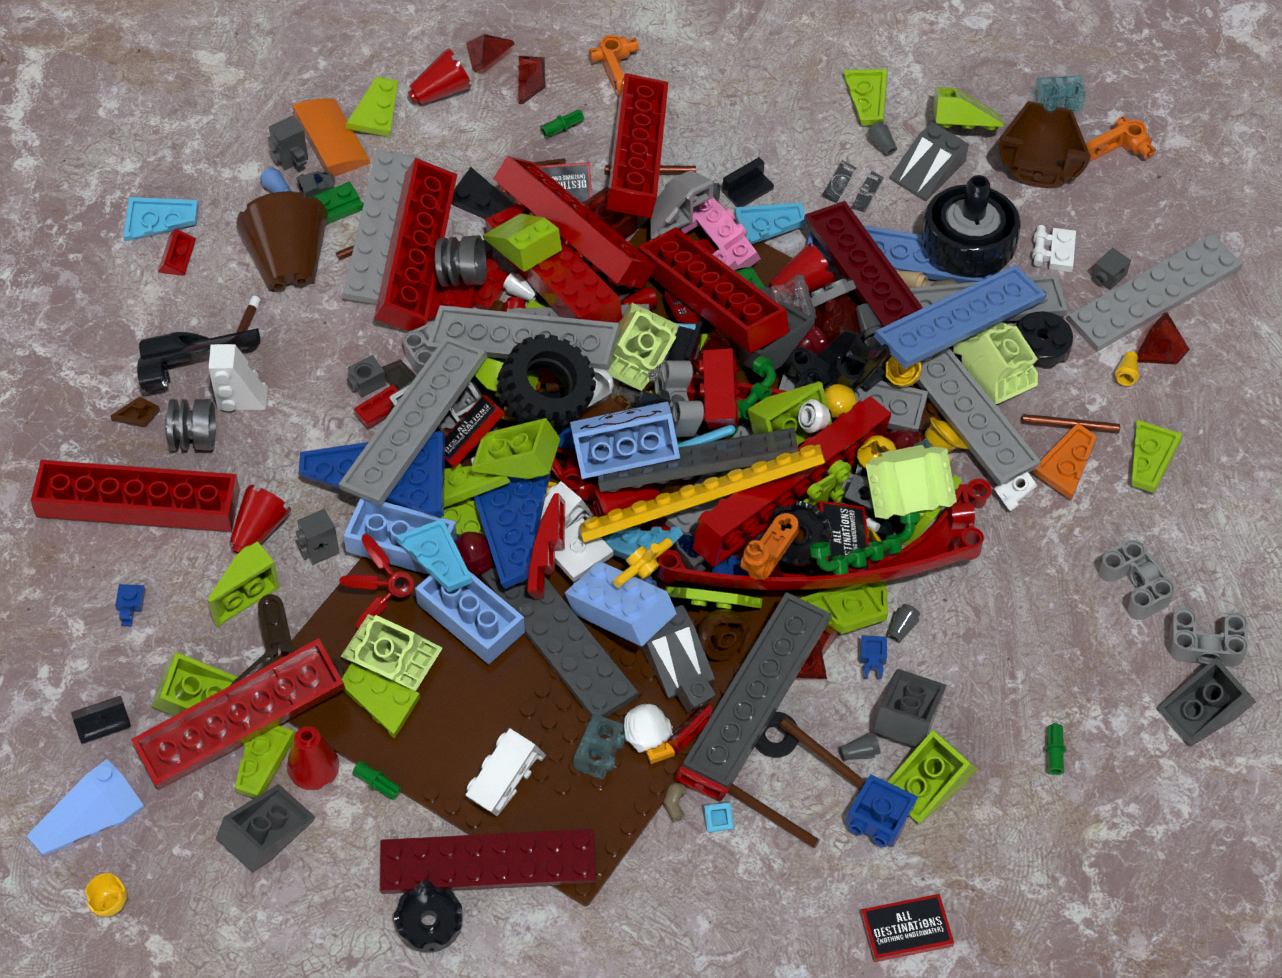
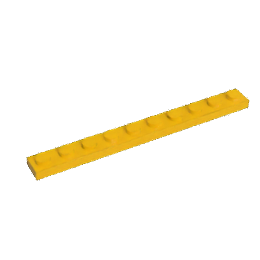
(708, 490)

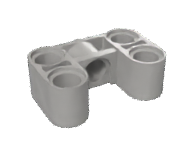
(416, 346)
(686, 414)
(1144, 574)
(1205, 646)

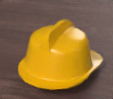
(942, 435)

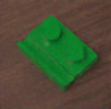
(340, 202)

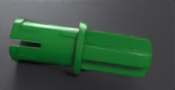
(561, 123)
(1055, 749)
(376, 780)

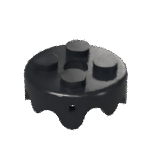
(1060, 335)
(816, 526)
(424, 901)

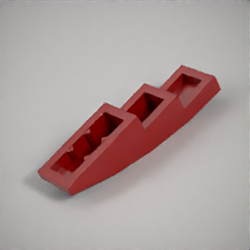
(548, 539)

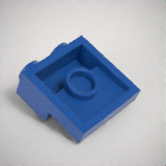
(880, 811)

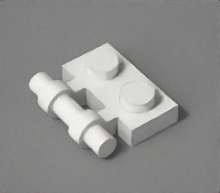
(1061, 252)

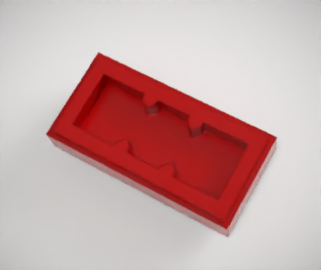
(376, 407)

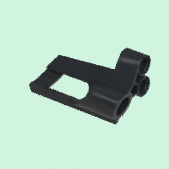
(177, 348)
(832, 364)

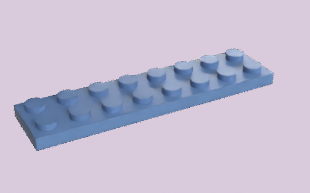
(906, 253)
(960, 316)

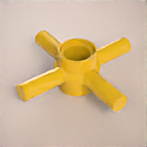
(642, 562)

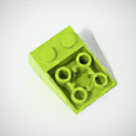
(959, 108)

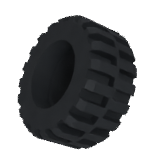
(557, 358)

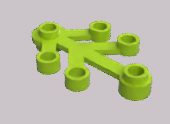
(838, 473)

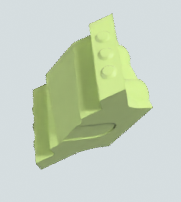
(641, 345)
(999, 361)
(910, 481)
(391, 651)

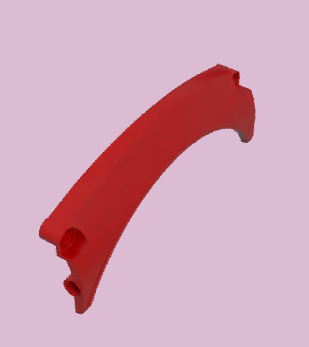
(944, 543)

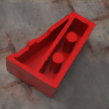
(720, 388)

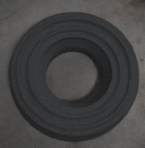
(779, 749)

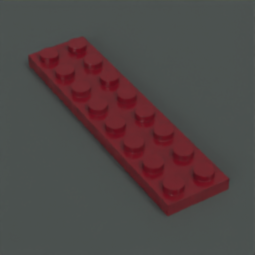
(863, 262)
(489, 860)

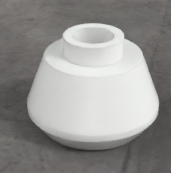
(813, 416)

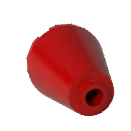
(439, 79)
(811, 265)
(621, 499)
(257, 518)
(311, 760)

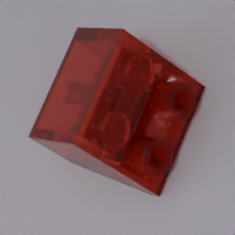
(836, 316)

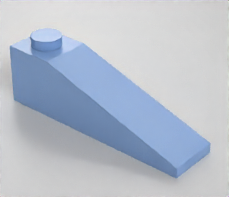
(92, 805)

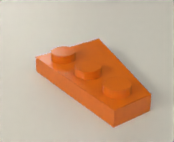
(1067, 460)

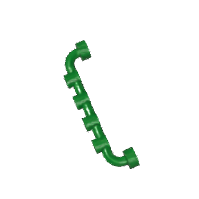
(763, 367)
(858, 556)

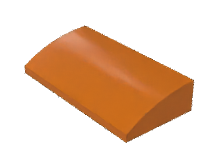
(326, 133)

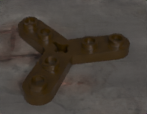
(275, 632)

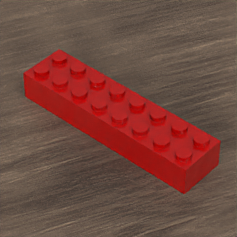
(637, 146)
(576, 223)
(410, 261)
(566, 280)
(715, 290)
(135, 495)
(238, 714)

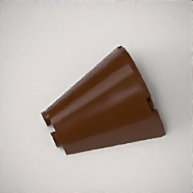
(1044, 146)
(284, 237)

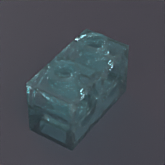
(1060, 92)
(594, 745)

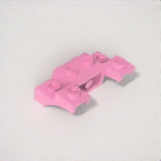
(724, 233)

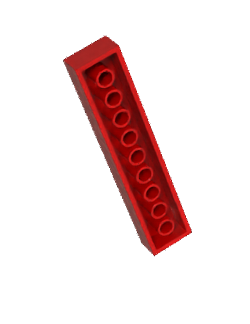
(750, 510)

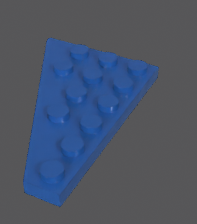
(418, 489)
(511, 524)

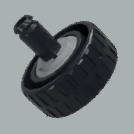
(971, 228)

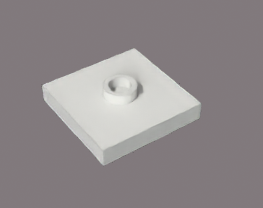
(579, 555)

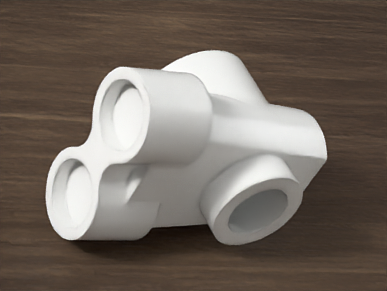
(1012, 494)

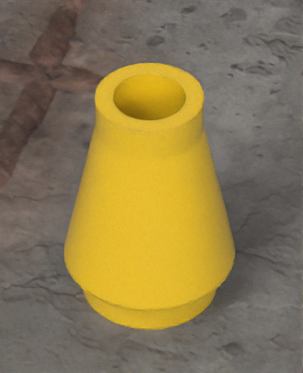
(1127, 371)

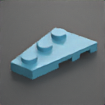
(158, 215)
(769, 220)
(630, 539)
(437, 554)

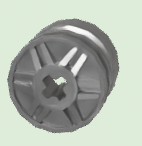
(461, 261)
(188, 424)

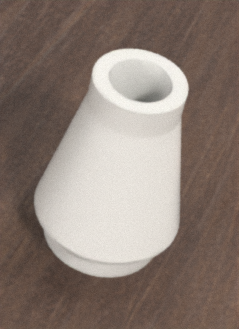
(520, 287)

